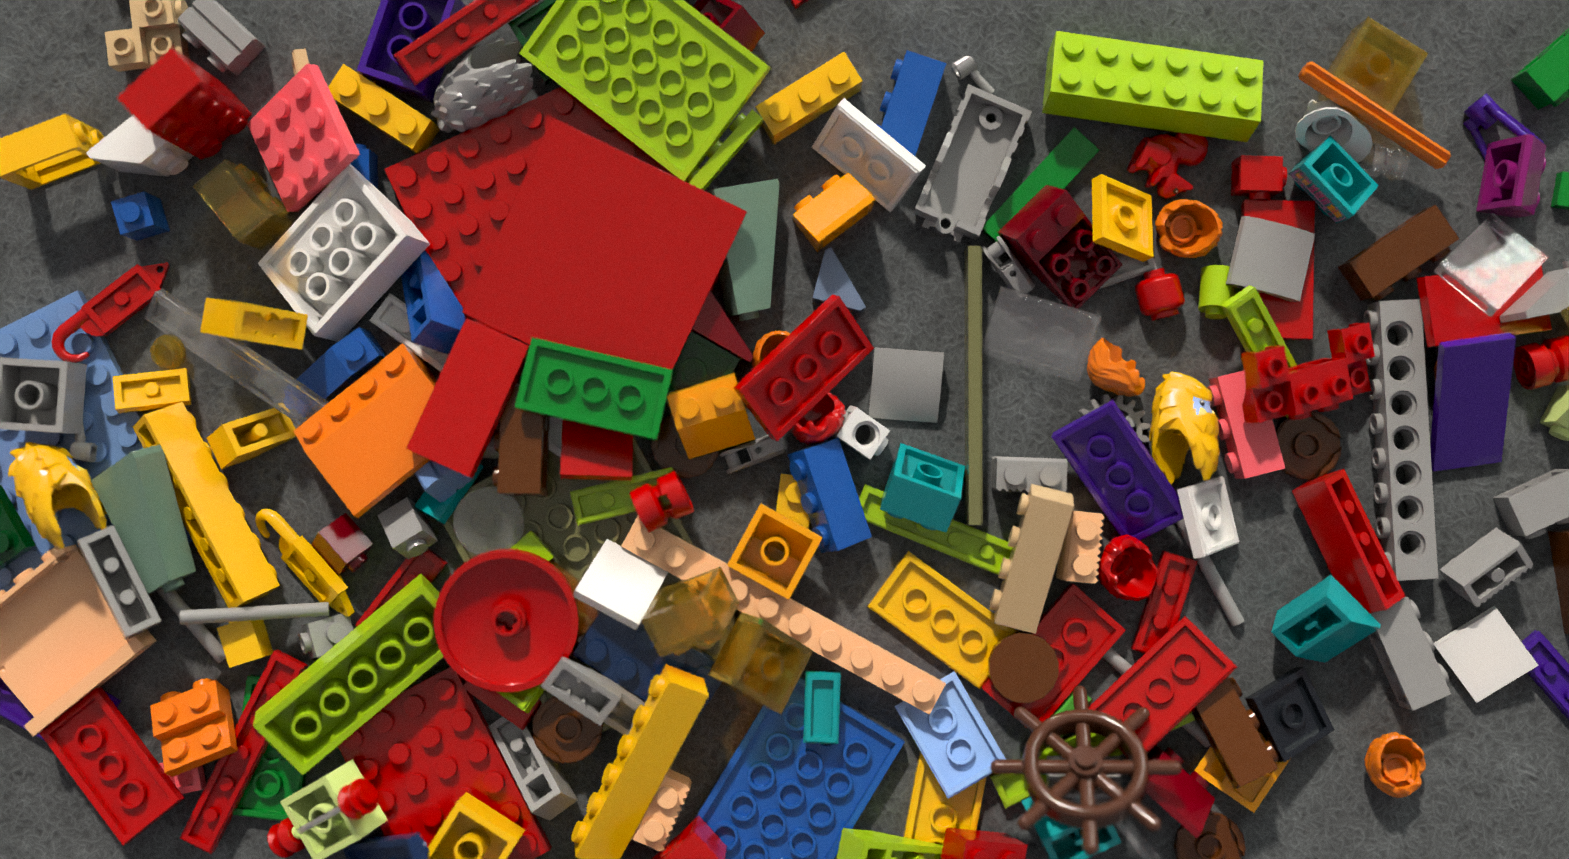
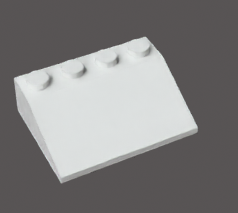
(342, 254)

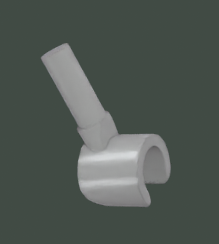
(967, 66)
(82, 450)

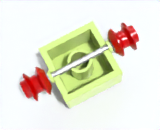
(327, 814)

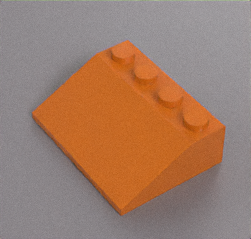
(365, 430)

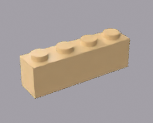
(1032, 559)

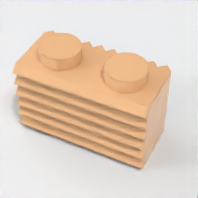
(1080, 548)
(663, 811)

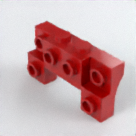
(1317, 385)

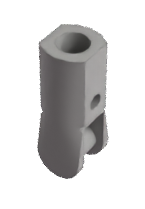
(1011, 270)
(758, 449)

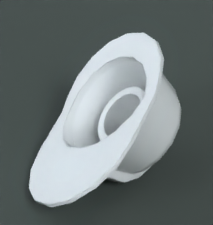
(1328, 119)

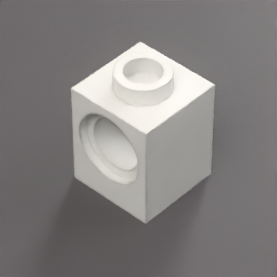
(852, 421)

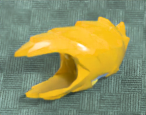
(1183, 421)
(51, 482)

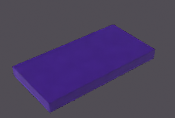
(1471, 401)
(1119, 472)

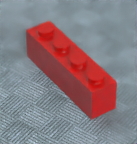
(1348, 540)

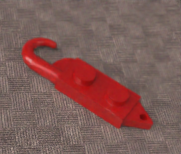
(111, 307)

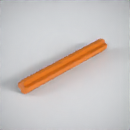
(1374, 115)

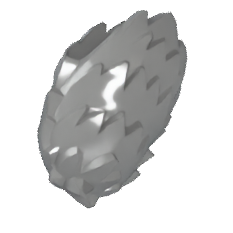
(482, 86)

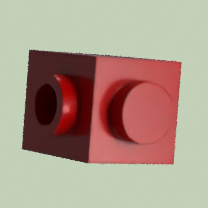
(1258, 176)

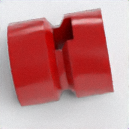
(1542, 364)
(650, 507)

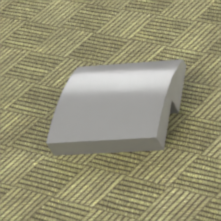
(1270, 258)
(906, 385)

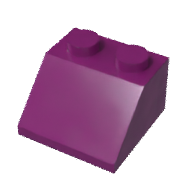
(1512, 176)

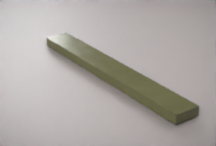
(973, 385)

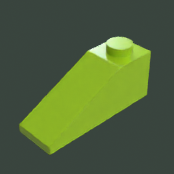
(878, 845)

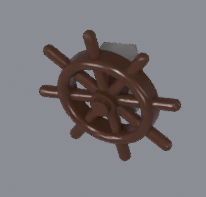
(1085, 781)

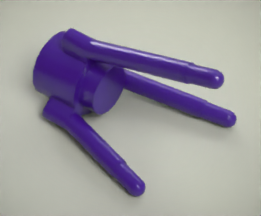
(1486, 113)

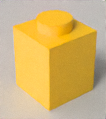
(244, 641)

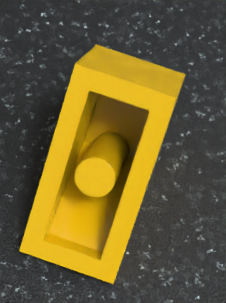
(250, 436)

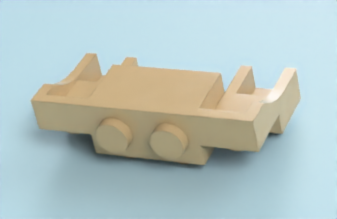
(151, 35)

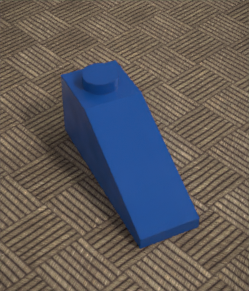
(431, 306)
(343, 364)

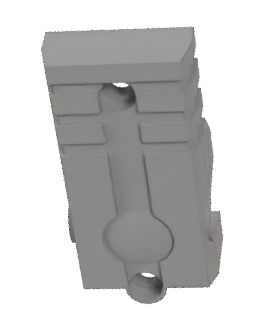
(971, 164)

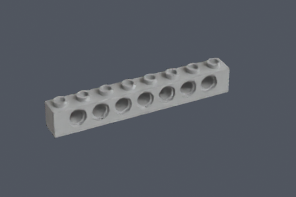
(1413, 423)

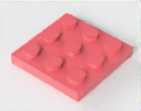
(303, 138)

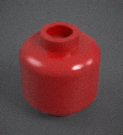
(1159, 294)

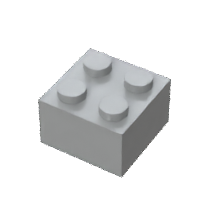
(42, 395)

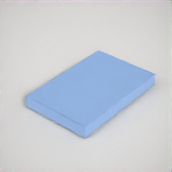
(952, 738)

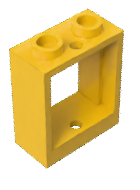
(47, 151)
(253, 323)

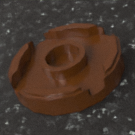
(1298, 446)
(668, 452)
(1023, 667)
(564, 732)
(1216, 829)

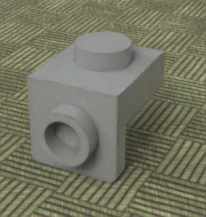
(323, 634)

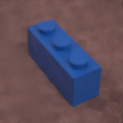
(912, 99)
(829, 495)

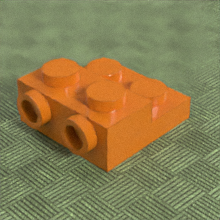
(194, 726)

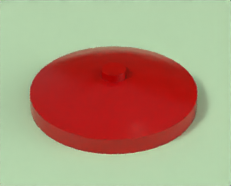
(506, 620)

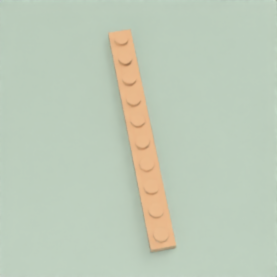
(792, 618)

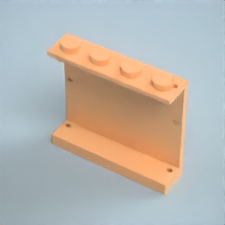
(60, 637)

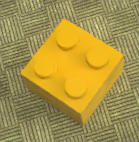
(475, 833)

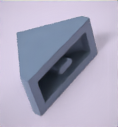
(835, 281)

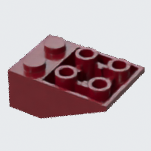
(1058, 246)

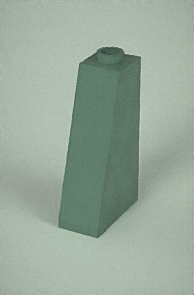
(750, 261)
(147, 518)

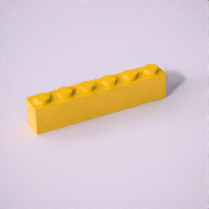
(208, 507)
(640, 764)

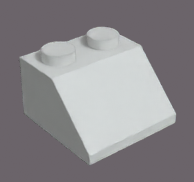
(139, 151)

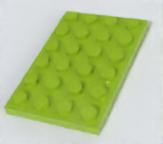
(649, 72)

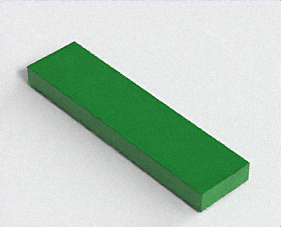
(1055, 170)

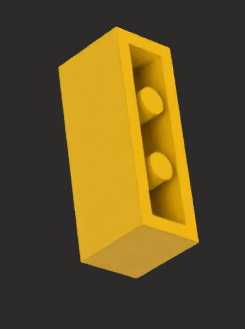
(809, 97)
(382, 110)

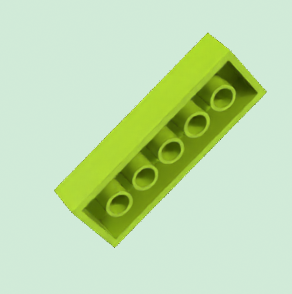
(1153, 86)
(353, 678)

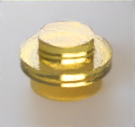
(168, 351)

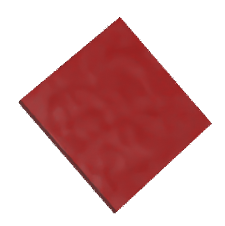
(603, 253)

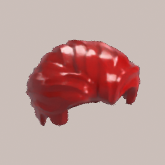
(821, 421)
(1127, 569)

